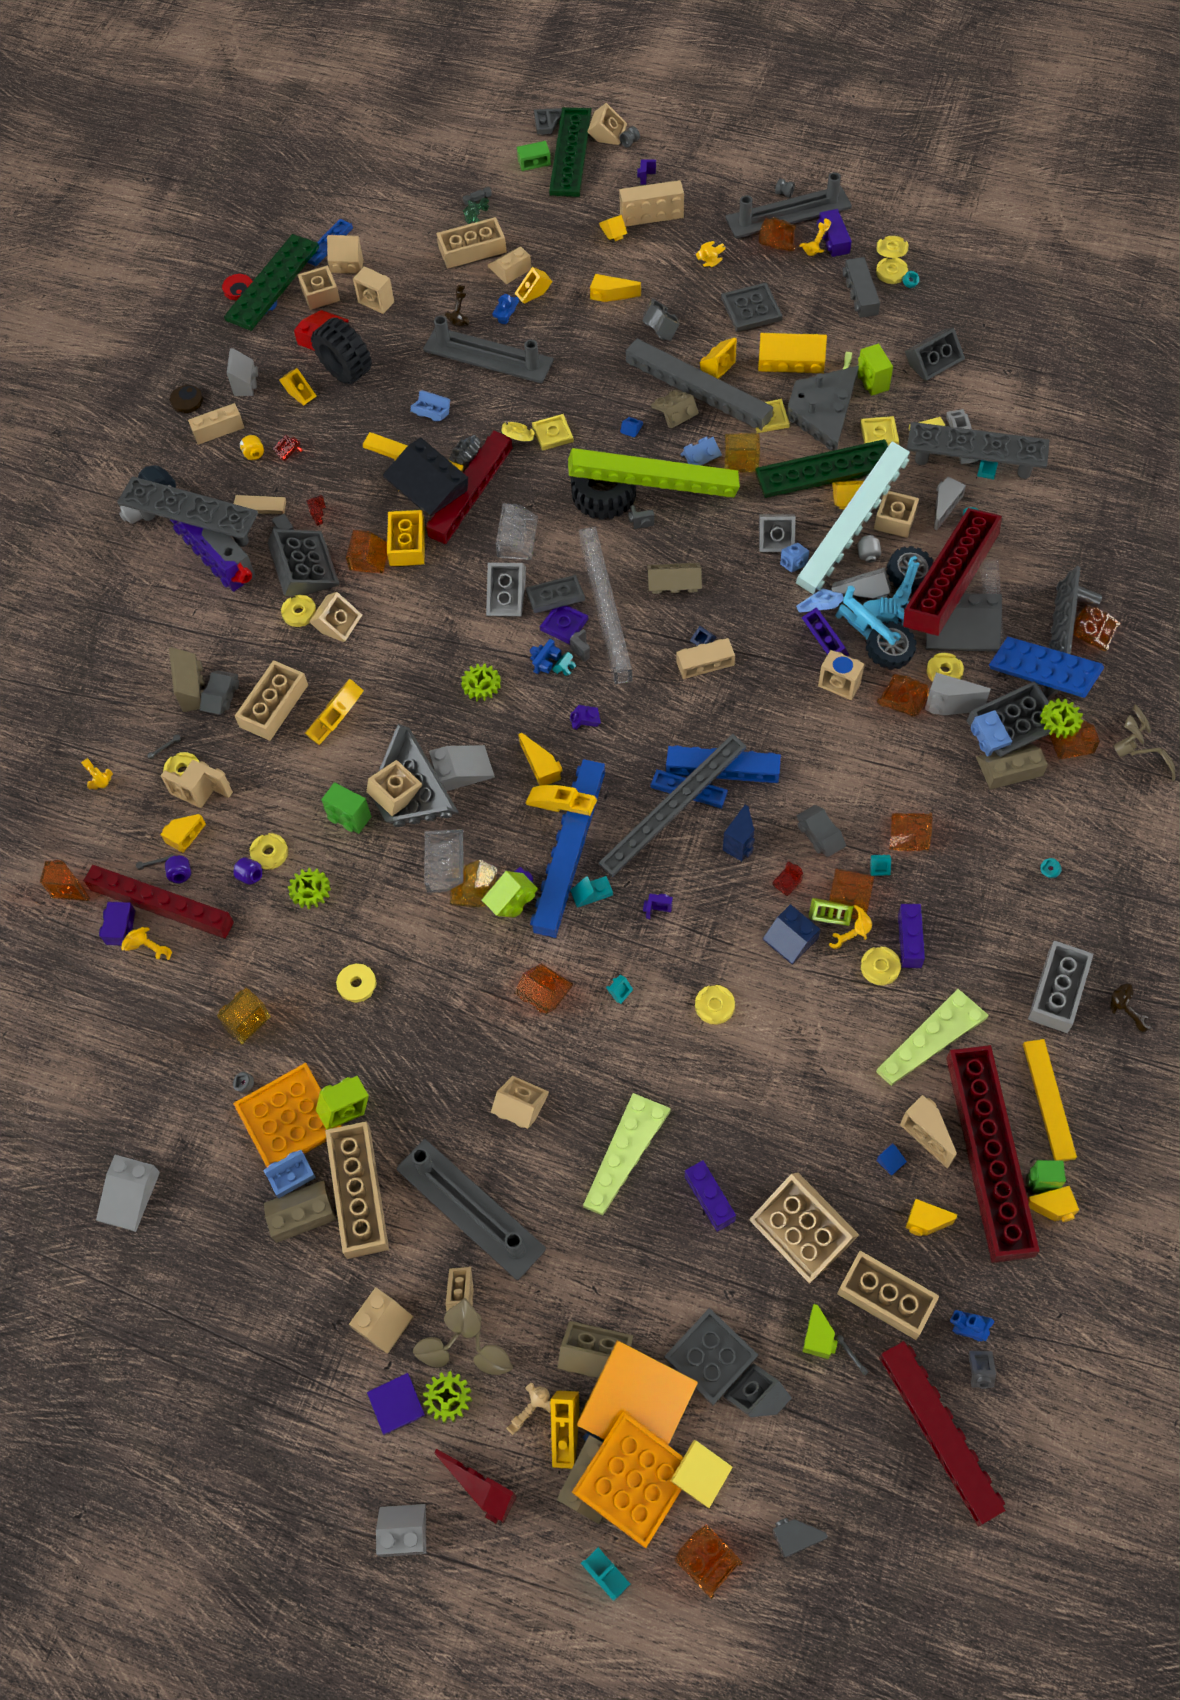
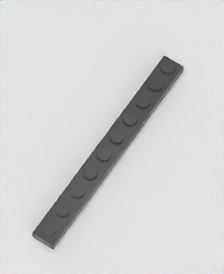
(672, 805)

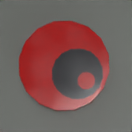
(235, 285)

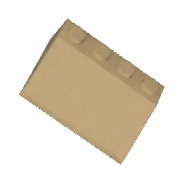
(803, 1227)

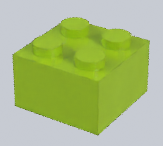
(875, 369)
(510, 894)
(342, 1102)

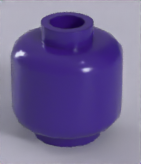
(177, 869)
(247, 870)

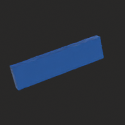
(339, 228)
(668, 782)

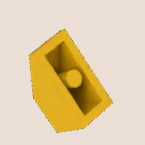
(614, 228)
(533, 285)
(297, 386)
(183, 831)
(1055, 1204)
(928, 1218)

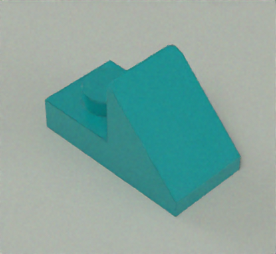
(591, 891)

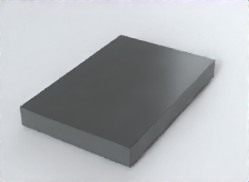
(555, 594)

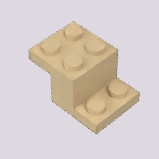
(197, 783)

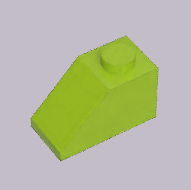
(819, 1335)

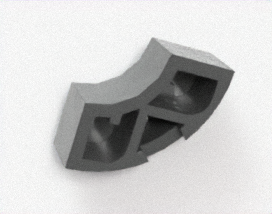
(660, 320)
(219, 692)
(820, 831)

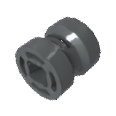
(629, 136)
(785, 188)

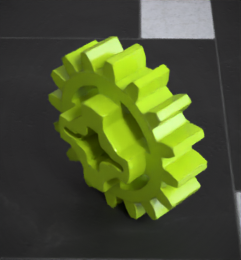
(479, 683)
(1061, 718)
(305, 895)
(457, 1398)

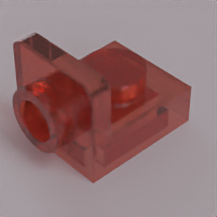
(286, 447)
(315, 508)
(788, 878)

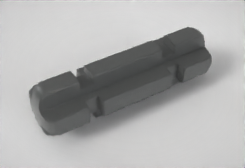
(477, 195)

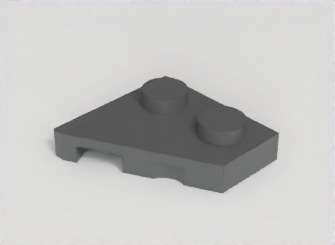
(546, 120)

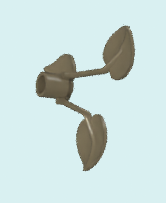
(1128, 744)
(465, 1321)

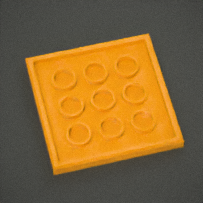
(284, 1115)
(641, 1388)
(631, 1480)

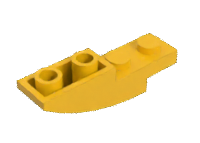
(334, 712)
(561, 797)

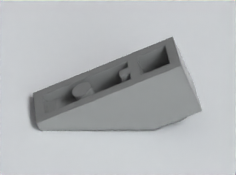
(948, 496)

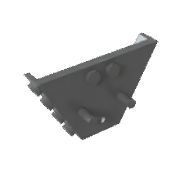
(823, 405)
(432, 798)

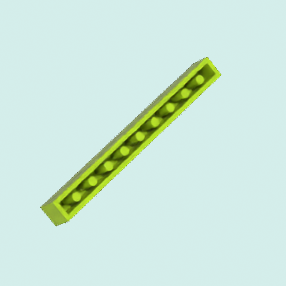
(653, 473)

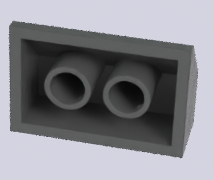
(935, 354)

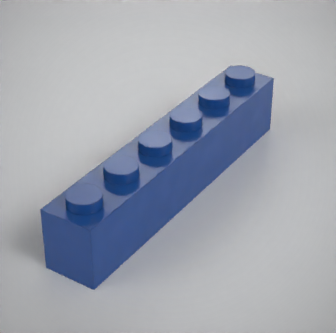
(746, 767)

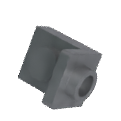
(579, 645)
(982, 1369)

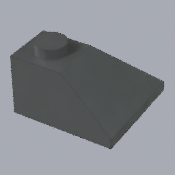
(758, 1393)

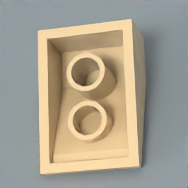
(928, 1128)

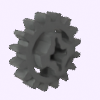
(465, 450)

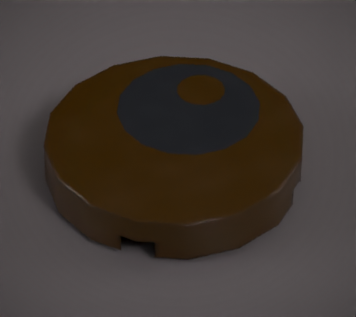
(186, 399)

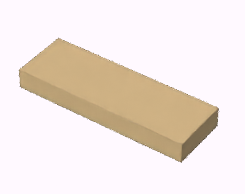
(262, 504)

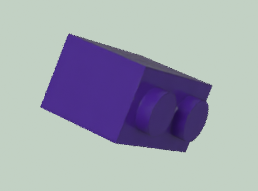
(117, 922)

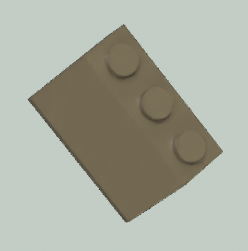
(674, 577)
(186, 678)
(1014, 767)
(299, 1211)
(588, 1348)
(569, 1499)

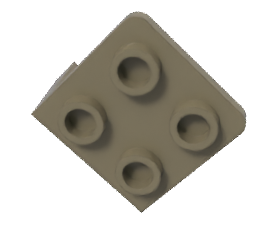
(677, 407)

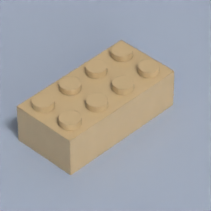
(652, 203)
(471, 242)
(271, 700)
(888, 1295)

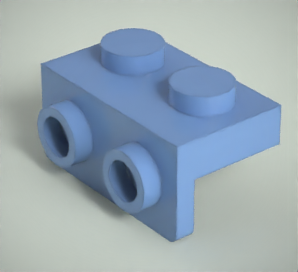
(431, 406)
(703, 452)
(990, 732)
(289, 1173)

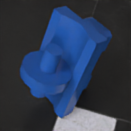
(505, 308)
(542, 654)
(971, 1325)

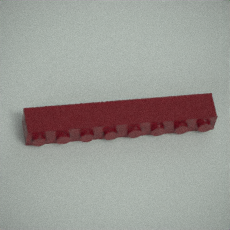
(479, 474)
(159, 901)
(942, 1434)

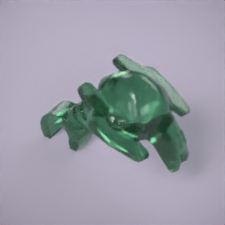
(472, 210)

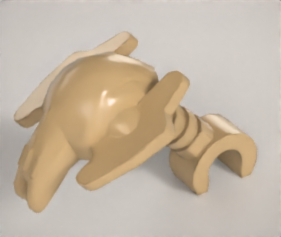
(539, 1398)

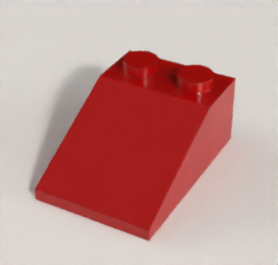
(309, 324)

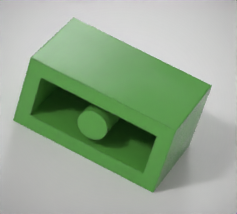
(533, 155)
(1046, 1176)

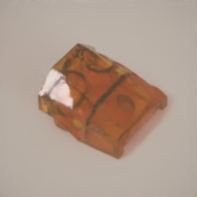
(777, 234)
(1095, 627)
(904, 695)
(910, 831)
(707, 1560)

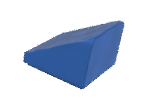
(631, 426)
(891, 1159)

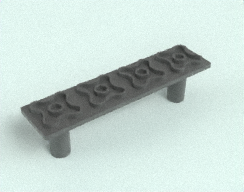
(793, 210)
(488, 354)
(978, 445)
(188, 508)
(1064, 615)
(471, 1209)

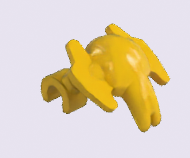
(812, 248)
(710, 254)
(99, 779)
(862, 927)
(139, 937)

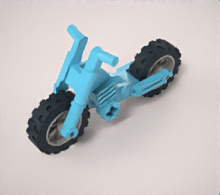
(884, 612)

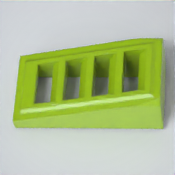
(829, 918)

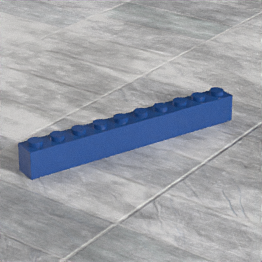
(566, 854)

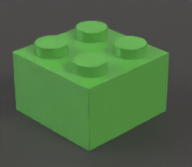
(346, 808)

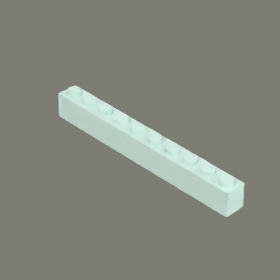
(852, 518)

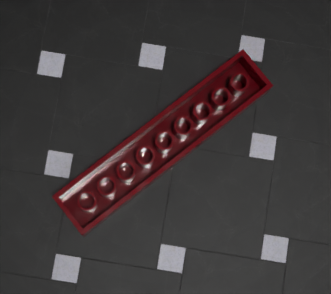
(952, 572)
(992, 1154)

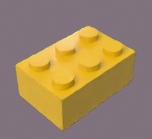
(406, 538)

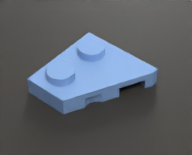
(822, 599)

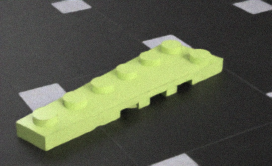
(942, 1028)
(630, 1140)

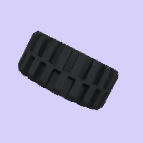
(341, 350)
(602, 503)

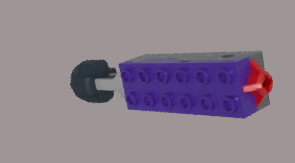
(215, 548)

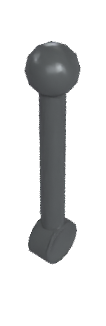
(176, 738)
(139, 865)
(840, 1339)

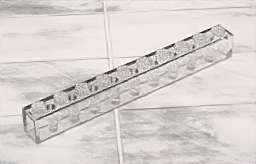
(605, 606)

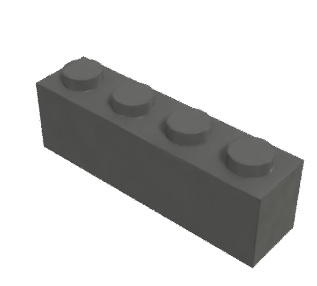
(861, 287)

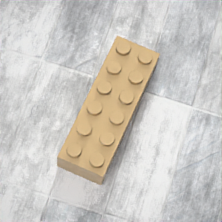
(356, 1190)

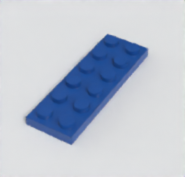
(1046, 666)

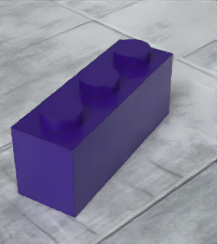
(836, 237)
(823, 632)
(911, 936)
(710, 1196)

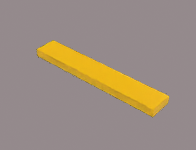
(389, 447)
(1049, 1100)

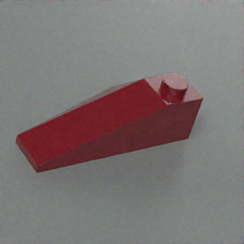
(488, 1494)

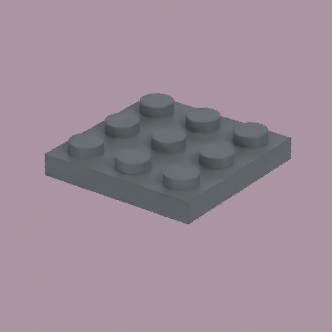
(751, 307)
(711, 1356)

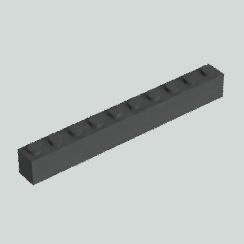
(699, 384)

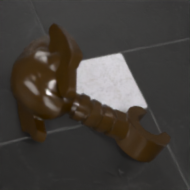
(456, 317)
(1120, 1000)

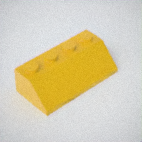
(792, 352)

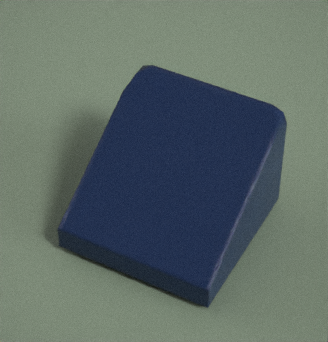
(702, 636)

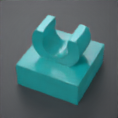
(563, 663)
(880, 865)
(620, 989)

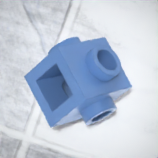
(794, 557)

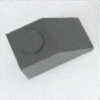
(796, 1536)

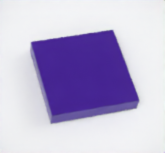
(563, 623)
(396, 1404)

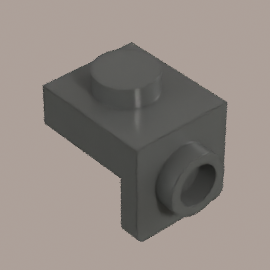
(641, 519)

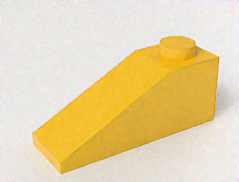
(611, 288)
(541, 762)
(564, 1428)

